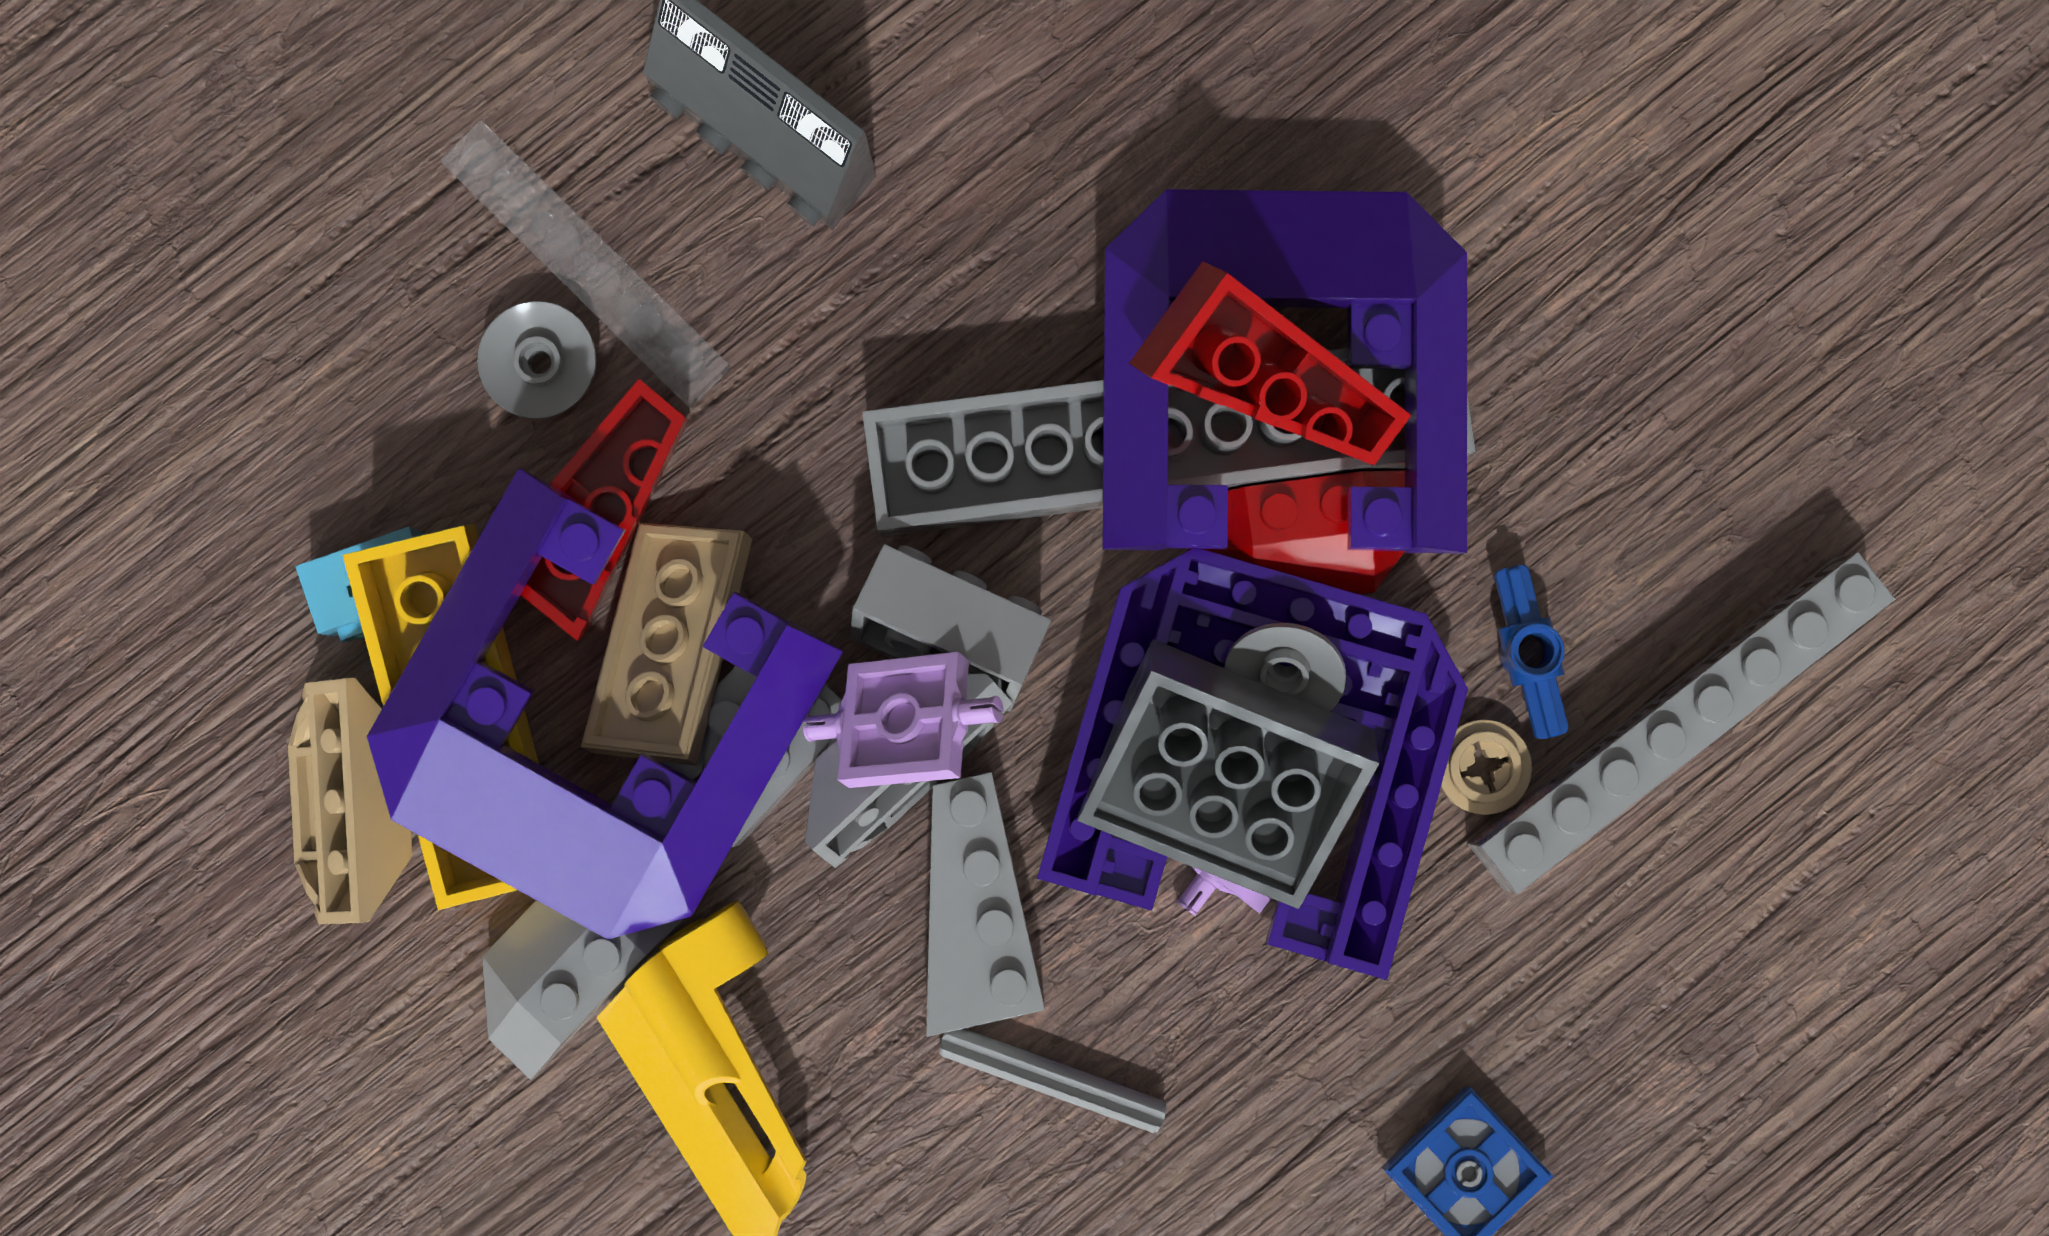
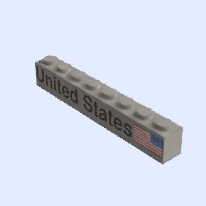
(1680, 722)

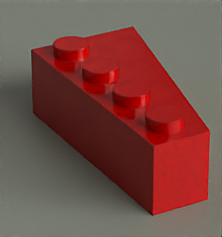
(1254, 360)
(615, 478)

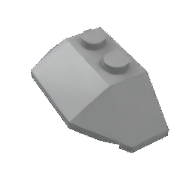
(851, 818)
(553, 978)

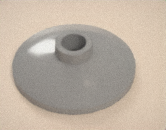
(515, 341)
(1317, 668)

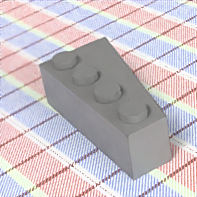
(977, 924)

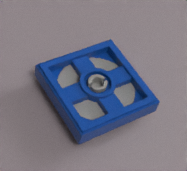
(1467, 1169)

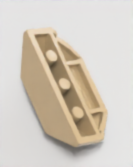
(340, 820)

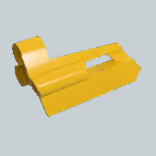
(683, 1051)

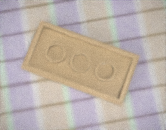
(655, 672)

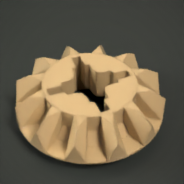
(1507, 781)

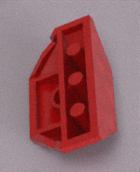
(1304, 530)

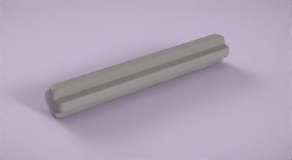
(1054, 1079)

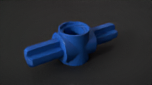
(1537, 683)

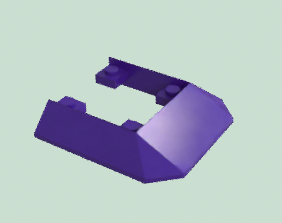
(1293, 251)
(1395, 684)
(470, 794)

